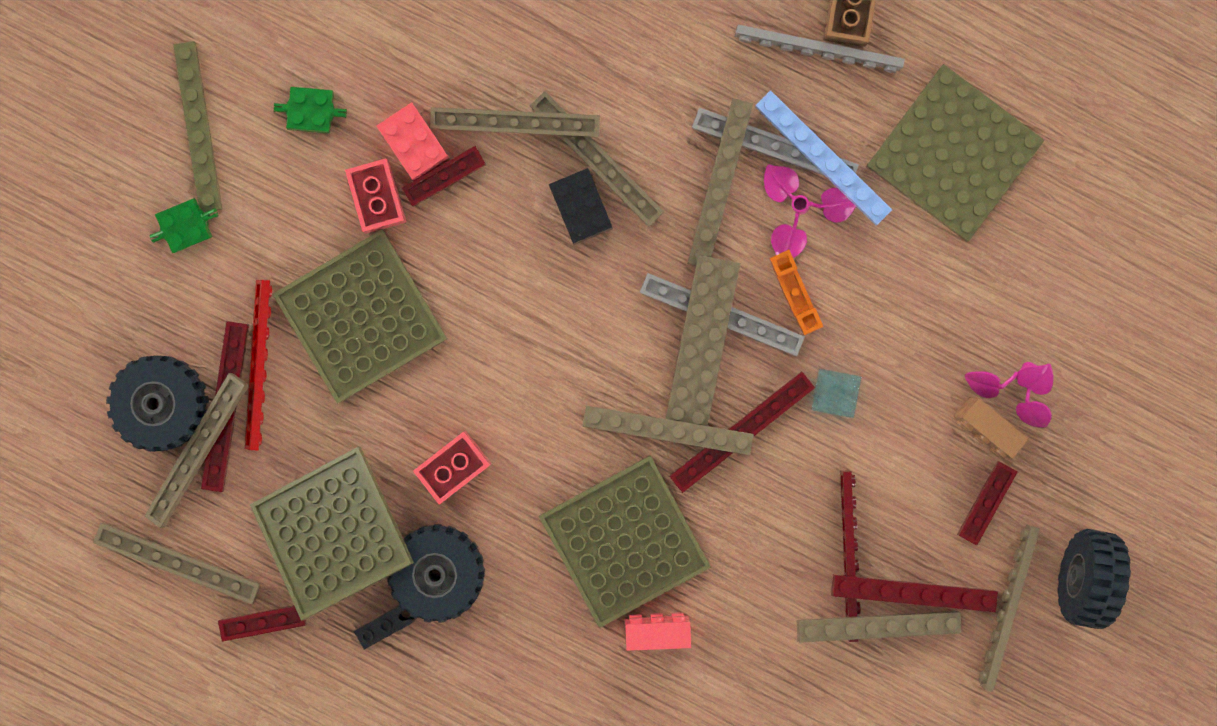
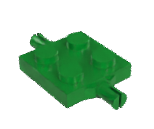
(310, 110)
(183, 225)

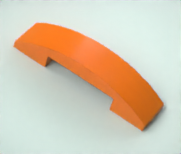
(795, 292)

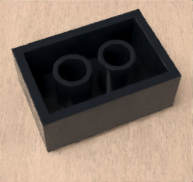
(580, 206)

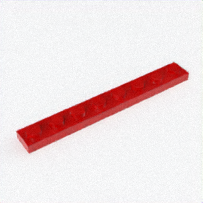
(257, 374)

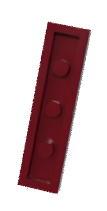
(444, 176)
(987, 503)
(260, 623)

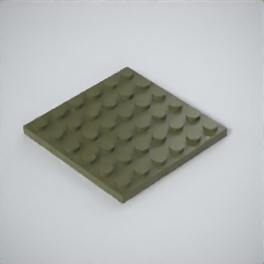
(955, 153)
(360, 316)
(331, 533)
(624, 541)

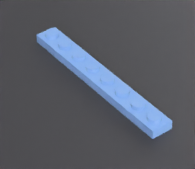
(823, 158)

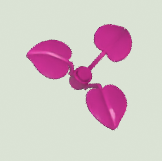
(779, 185)
(1031, 376)

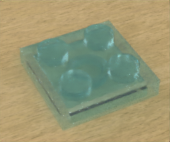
(836, 393)

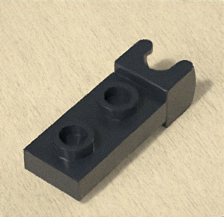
(382, 627)

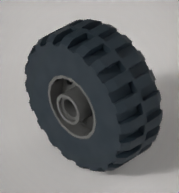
(135, 408)
(460, 571)
(1094, 579)

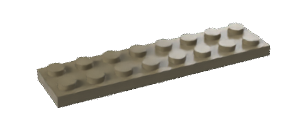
(703, 340)

